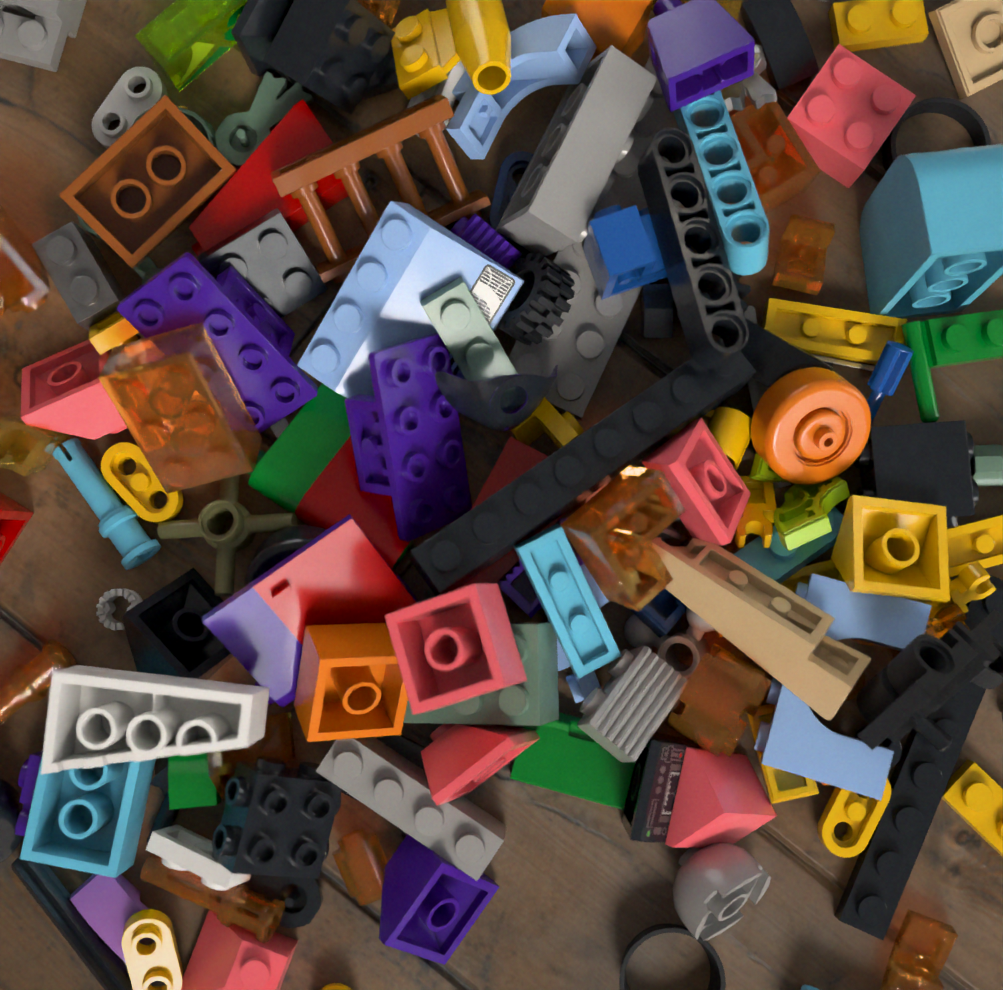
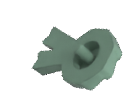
(245, 131)

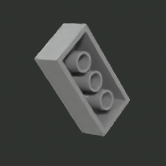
(578, 154)

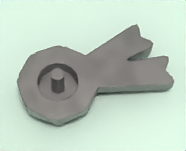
(754, 87)

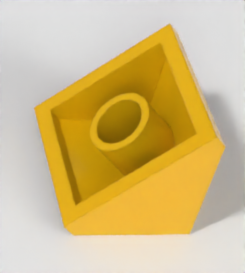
(894, 549)

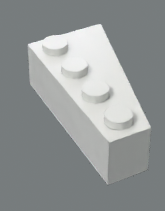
(138, 716)

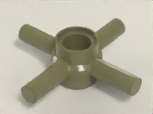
(236, 539)

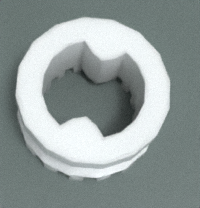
(107, 607)

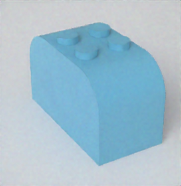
(934, 232)

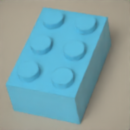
(88, 817)

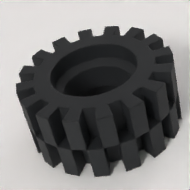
(539, 299)

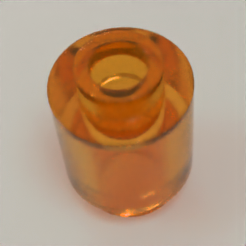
(361, 865)

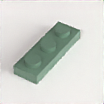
(471, 338)

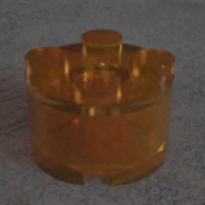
(717, 700)

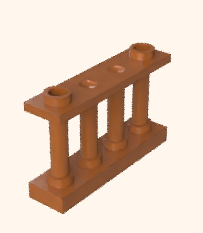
(343, 161)

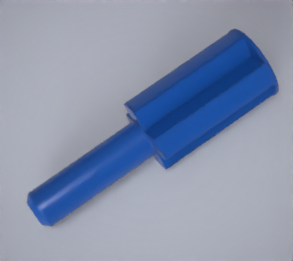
(887, 373)

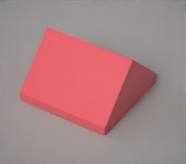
(703, 482)
(716, 801)

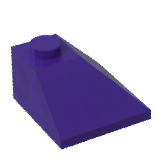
(429, 902)

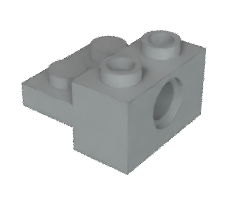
(37, 30)

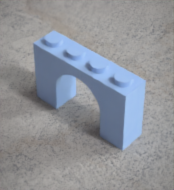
(795, 737)

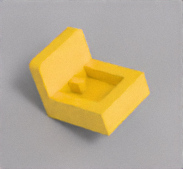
(547, 419)

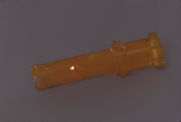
(32, 680)
(229, 910)

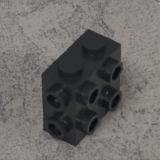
(921, 466)
(276, 819)

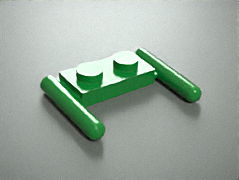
(948, 343)

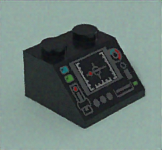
(654, 788)

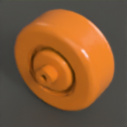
(810, 425)

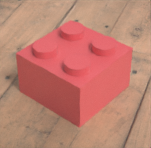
(848, 114)
(455, 647)

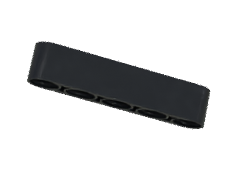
(687, 270)

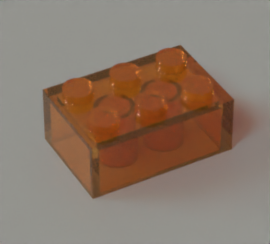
(182, 408)

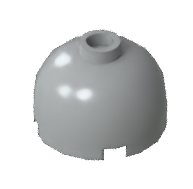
(715, 886)

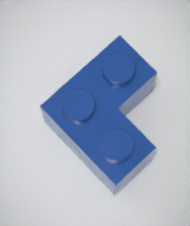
(623, 250)

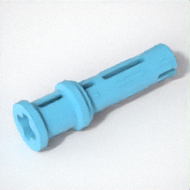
(116, 520)

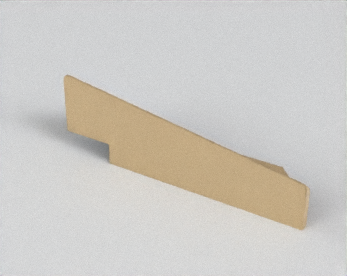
(765, 622)

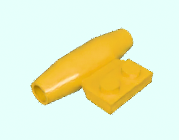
(437, 40)

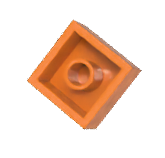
(349, 683)

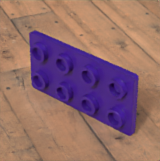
(241, 325)
(411, 437)

